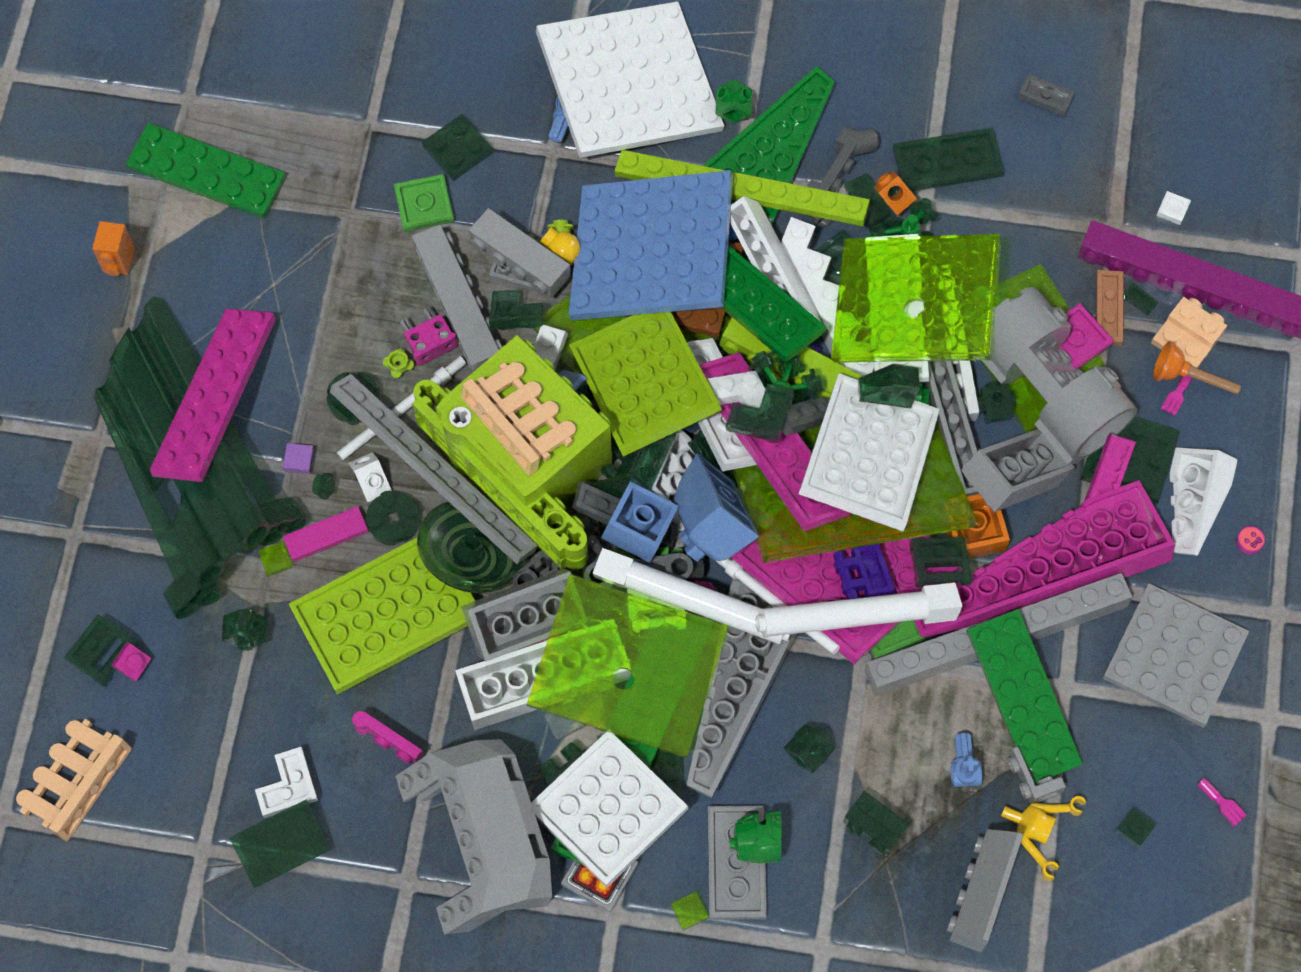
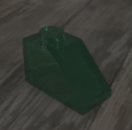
(890, 386)

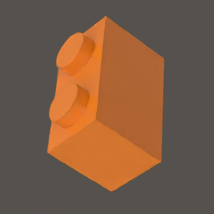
(113, 248)

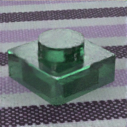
(1135, 828)

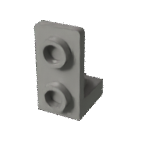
(1046, 788)

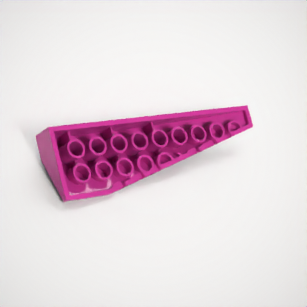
(1096, 541)

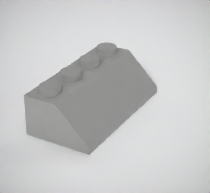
(985, 888)

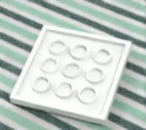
(608, 808)

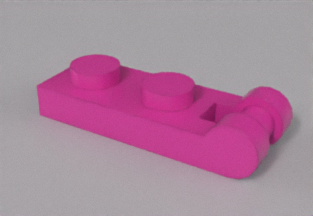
(386, 737)

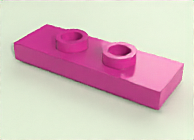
(1111, 465)

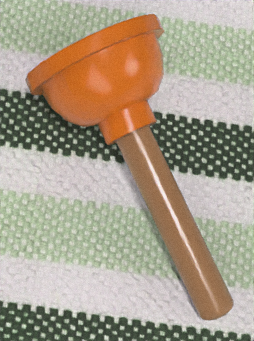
(1172, 363)

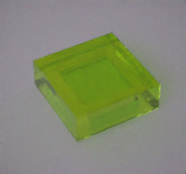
(275, 559)
(689, 911)

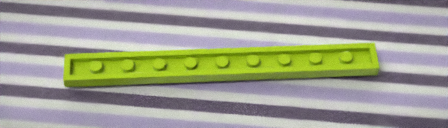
(765, 191)

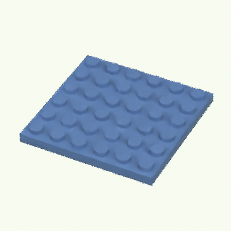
(652, 246)

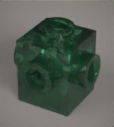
(992, 410)
(244, 629)
(809, 747)

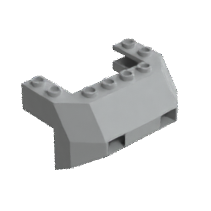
(492, 829)

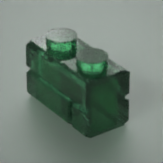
(875, 824)

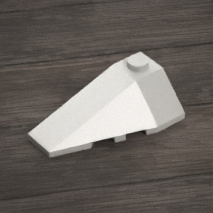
(1200, 487)

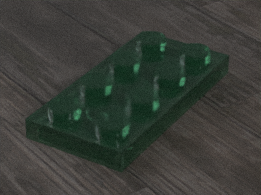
(948, 159)

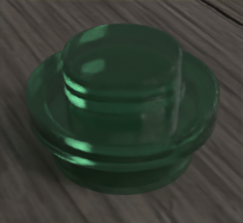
(323, 485)

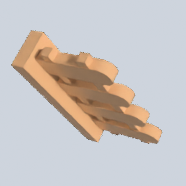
(512, 433)
(87, 785)

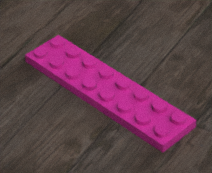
(213, 395)
(780, 462)

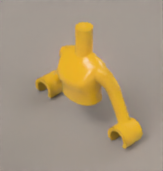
(1037, 826)

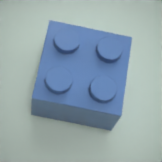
(640, 521)

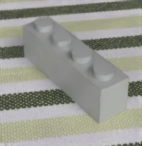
(519, 253)

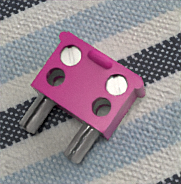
(429, 338)

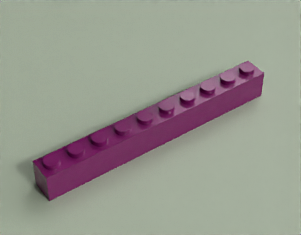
(1193, 278)

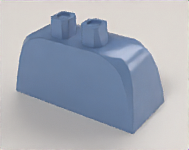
(712, 513)

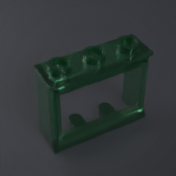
(644, 471)

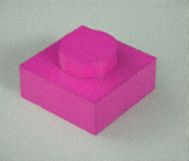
(131, 661)

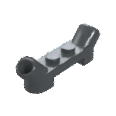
(847, 146)
(674, 564)

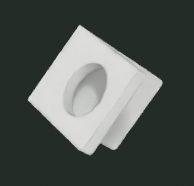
(370, 476)

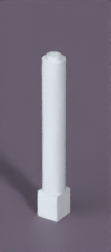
(679, 592)
(932, 604)

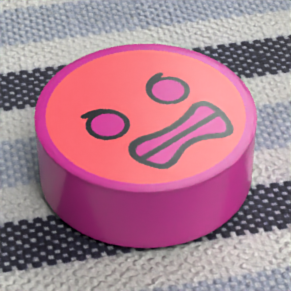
(1250, 540)

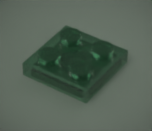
(457, 147)

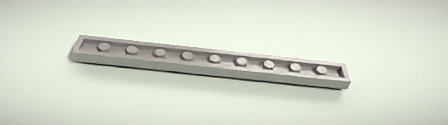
(434, 469)

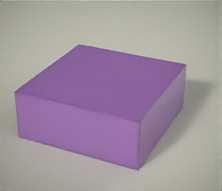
(298, 458)

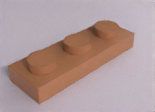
(1110, 303)

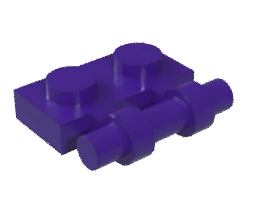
(871, 569)

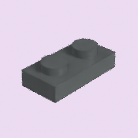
(1046, 95)

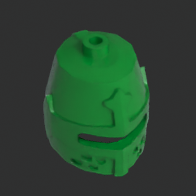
(758, 840)

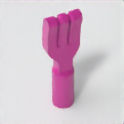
(1175, 399)
(1227, 808)

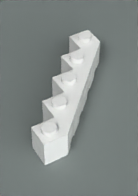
(812, 269)

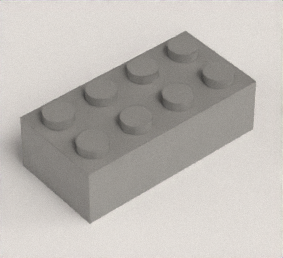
(1016, 470)
(515, 615)

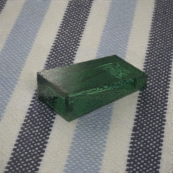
(1139, 299)

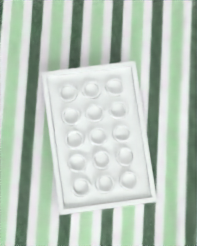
(869, 455)

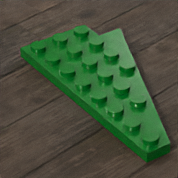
(779, 136)

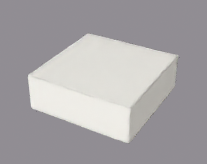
(1173, 208)

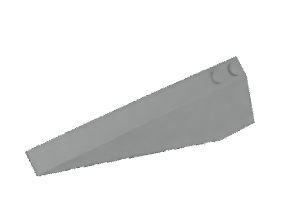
(734, 696)

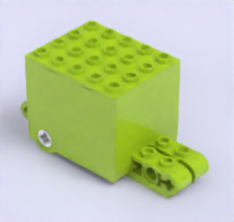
(532, 501)

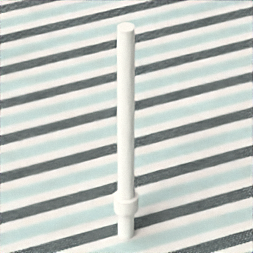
(440, 377)
(737, 572)

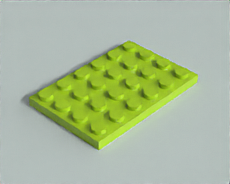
(644, 379)
(378, 616)

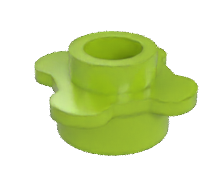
(561, 225)
(398, 356)

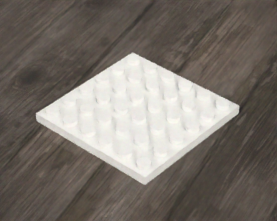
(629, 79)

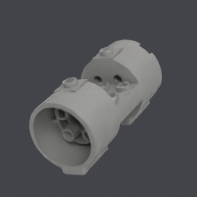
(1079, 404)

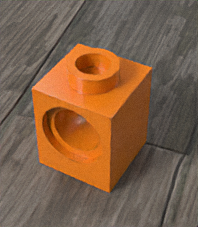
(901, 199)

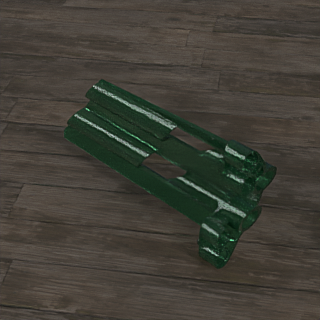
(215, 515)

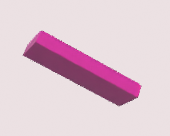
(325, 534)

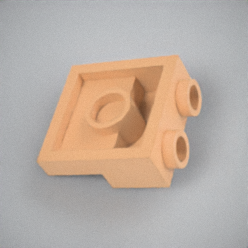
(1191, 330)

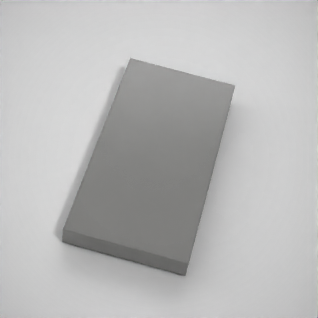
(735, 886)

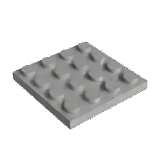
(1176, 655)

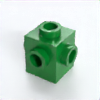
(733, 101)

